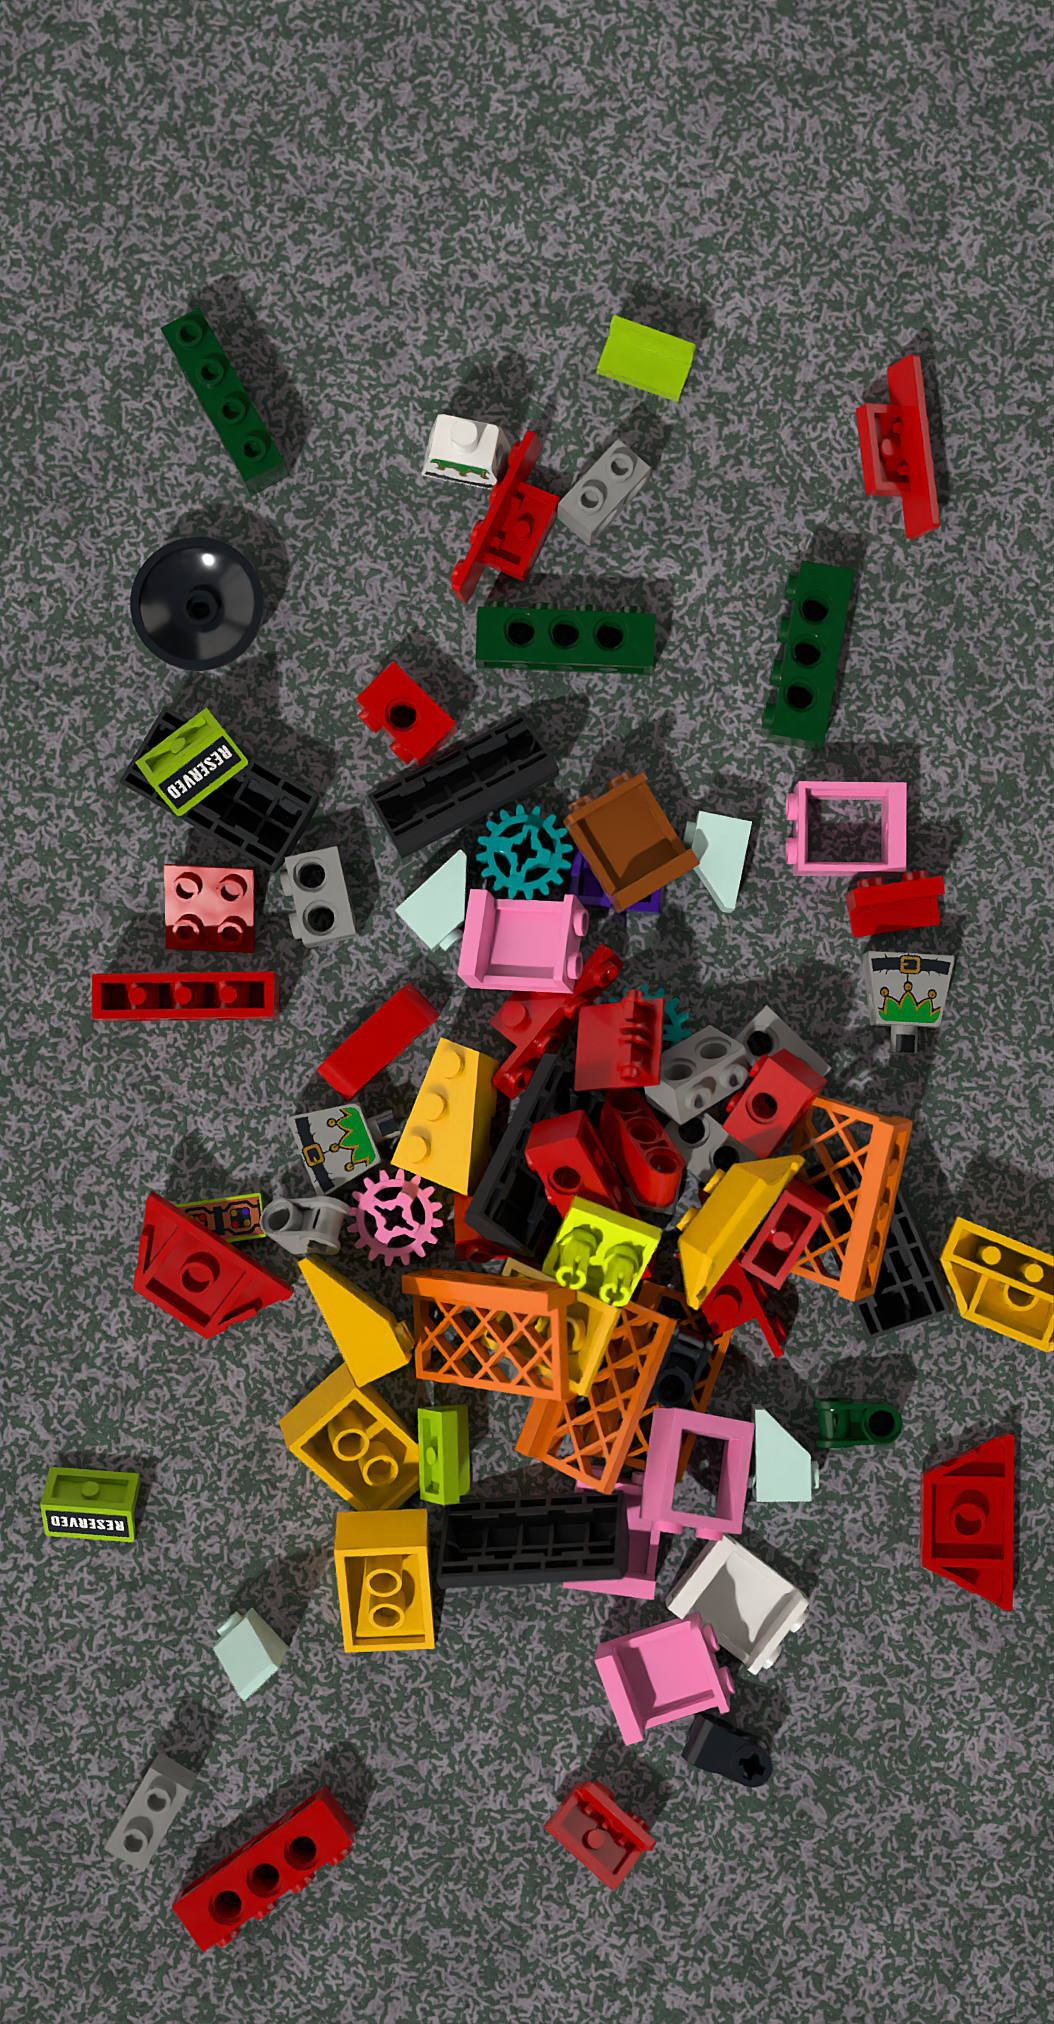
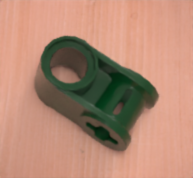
(852, 1422)

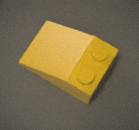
(361, 1326)
(588, 1329)
(354, 1443)
(384, 1580)

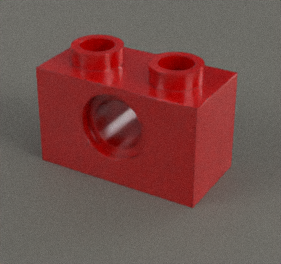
(397, 691)
(794, 1089)
(785, 1232)

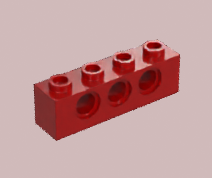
(186, 996)
(576, 1164)
(217, 1923)

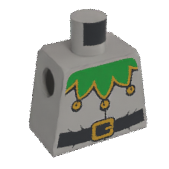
(906, 993)
(341, 1143)

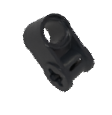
(683, 1363)
(719, 1748)

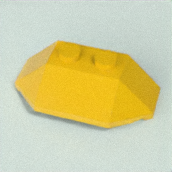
(728, 1219)
(1001, 1283)

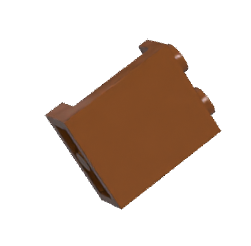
(628, 841)

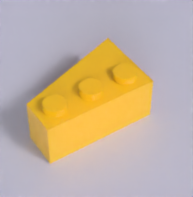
(451, 1120)

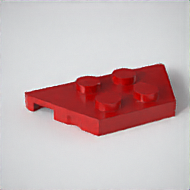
(199, 1273)
(971, 1519)

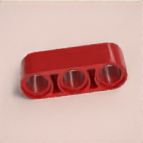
(378, 1041)
(640, 1148)

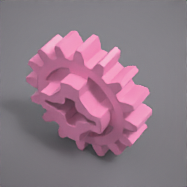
(384, 1234)

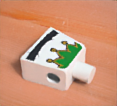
(466, 452)

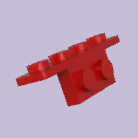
(898, 448)
(513, 525)
(543, 1019)
(740, 1299)

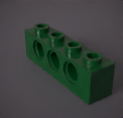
(225, 401)
(830, 590)
(586, 655)

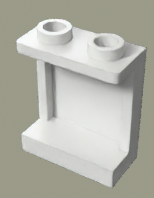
(742, 1600)

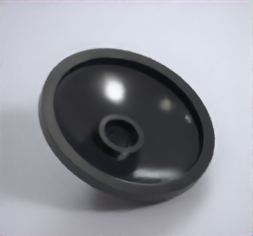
(181, 579)

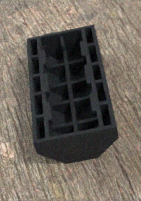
(464, 784)
(251, 812)
(511, 1197)
(908, 1280)
(534, 1540)

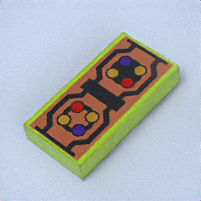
(229, 1217)

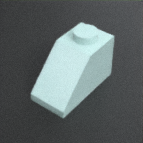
(721, 850)
(439, 905)
(779, 1462)
(248, 1651)

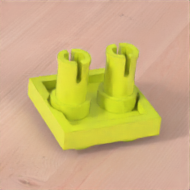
(601, 1251)

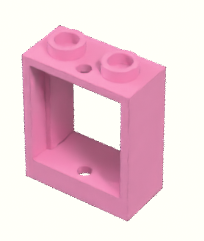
(892, 827)
(662, 1468)

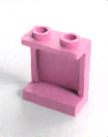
(522, 943)
(643, 1544)
(663, 1674)

